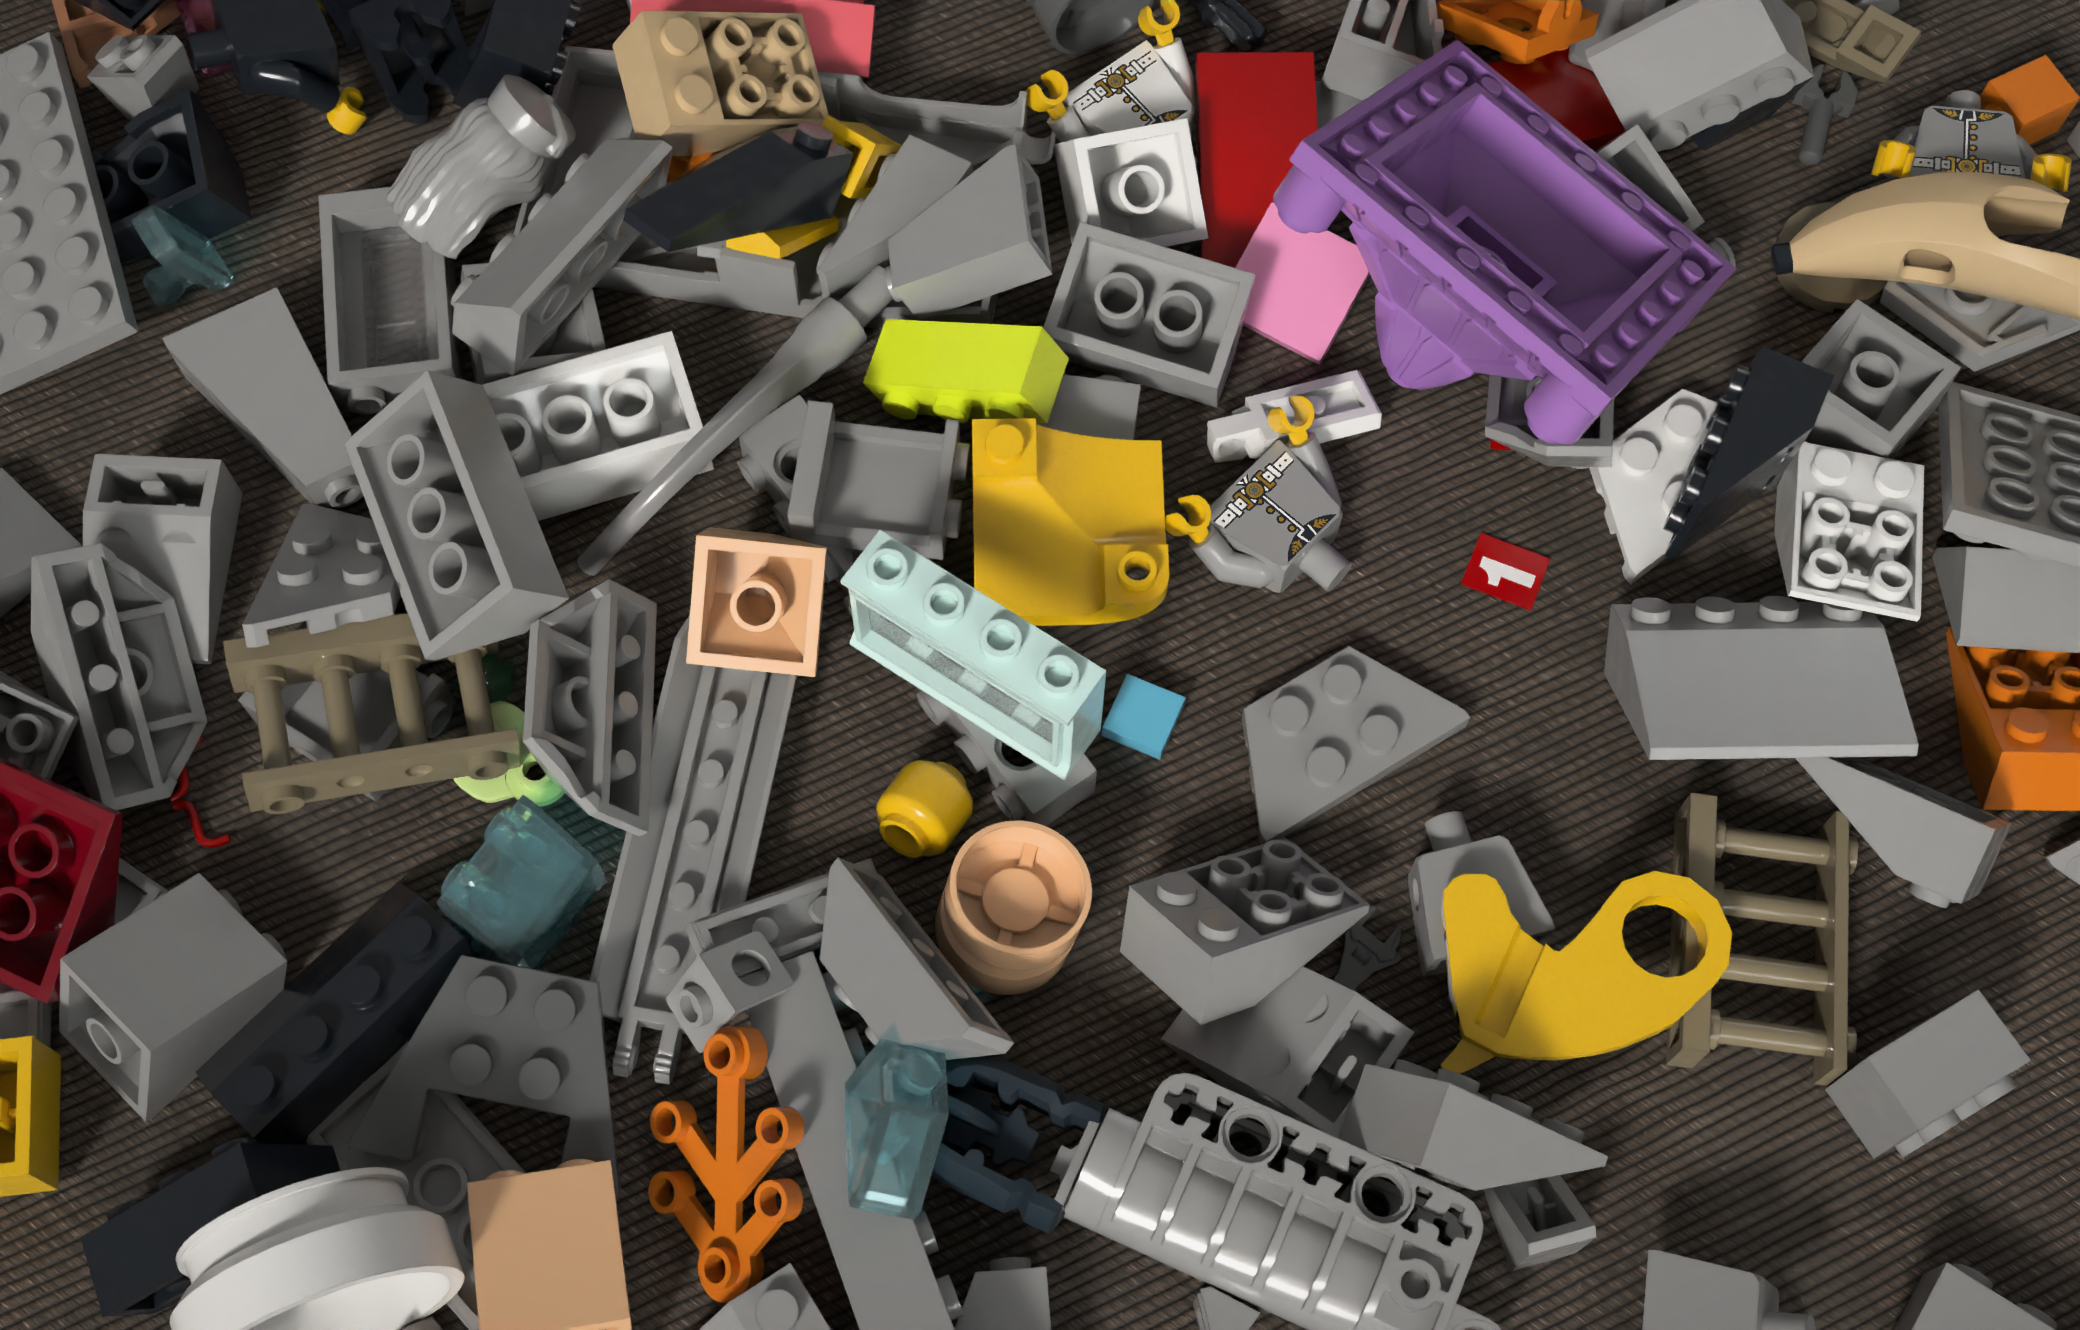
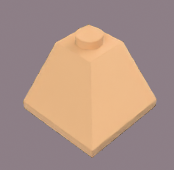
(756, 602)

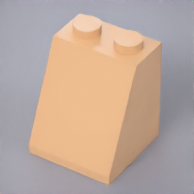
(549, 1249)

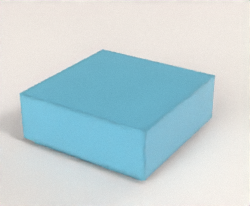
(1143, 716)

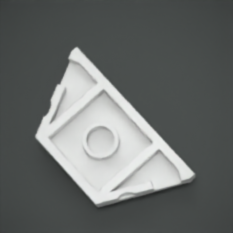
(1649, 476)

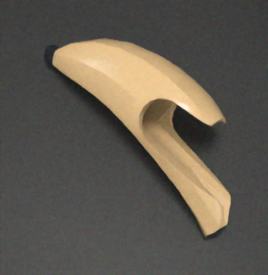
(1943, 235)

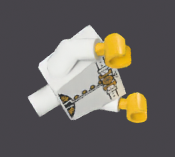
(1132, 92)

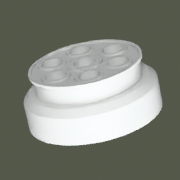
(320, 1258)

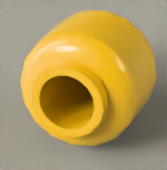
(924, 808)

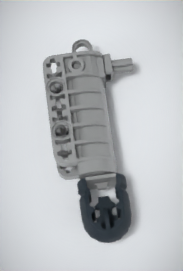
(1221, 1211)

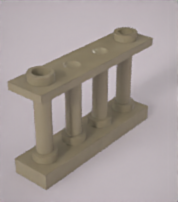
(332, 660)
(1697, 842)

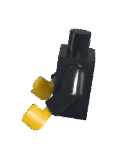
(279, 52)

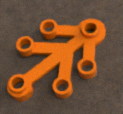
(729, 1251)

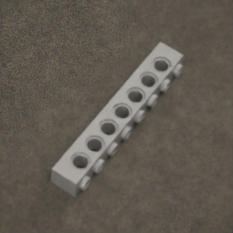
(1021, 792)

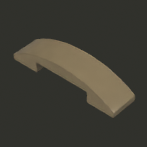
(1855, 39)

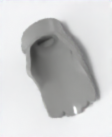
(480, 165)

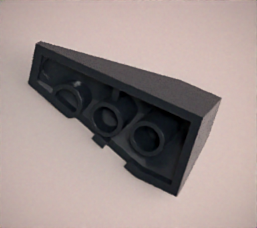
(747, 190)

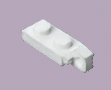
(1340, 405)

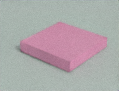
(1301, 285)

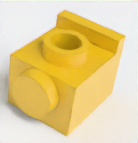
(869, 152)

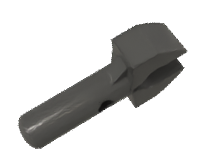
(1821, 112)

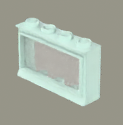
(974, 655)

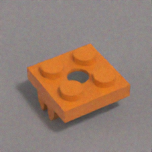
(1500, 22)

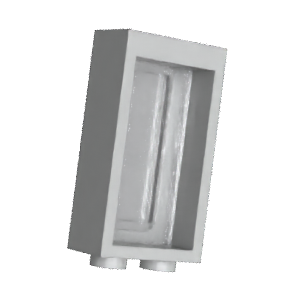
(382, 302)

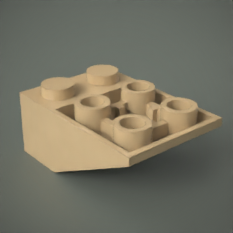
(717, 77)

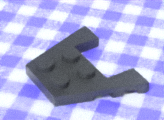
(505, 1040)

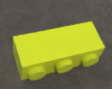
(965, 370)

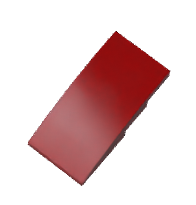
(1247, 128)

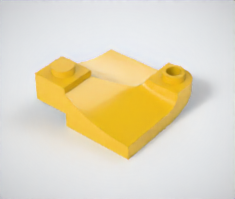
(1065, 523)

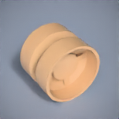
(1012, 907)

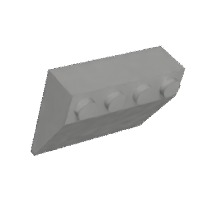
(1756, 680)

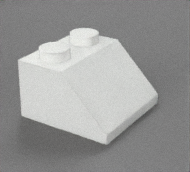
(1134, 183)

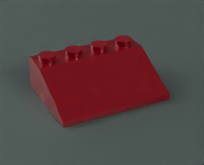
(53, 877)

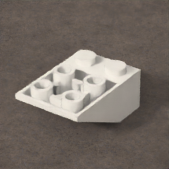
(1852, 530)

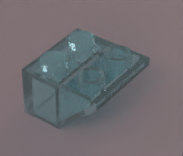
(521, 887)

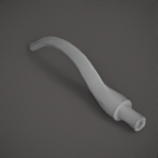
(816, 347)

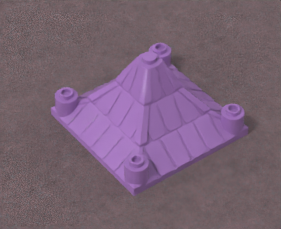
(1499, 241)

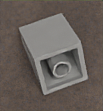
(167, 991)

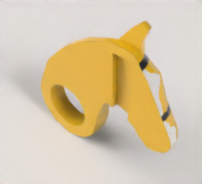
(1572, 1002)

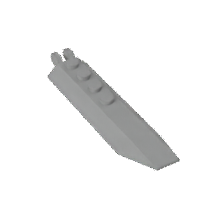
(709, 798)

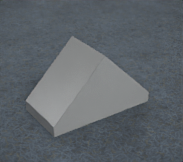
(1539, 1221)

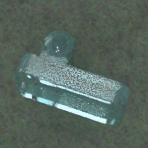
(184, 254)

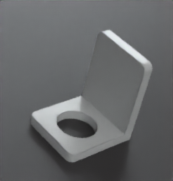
(713, 995)

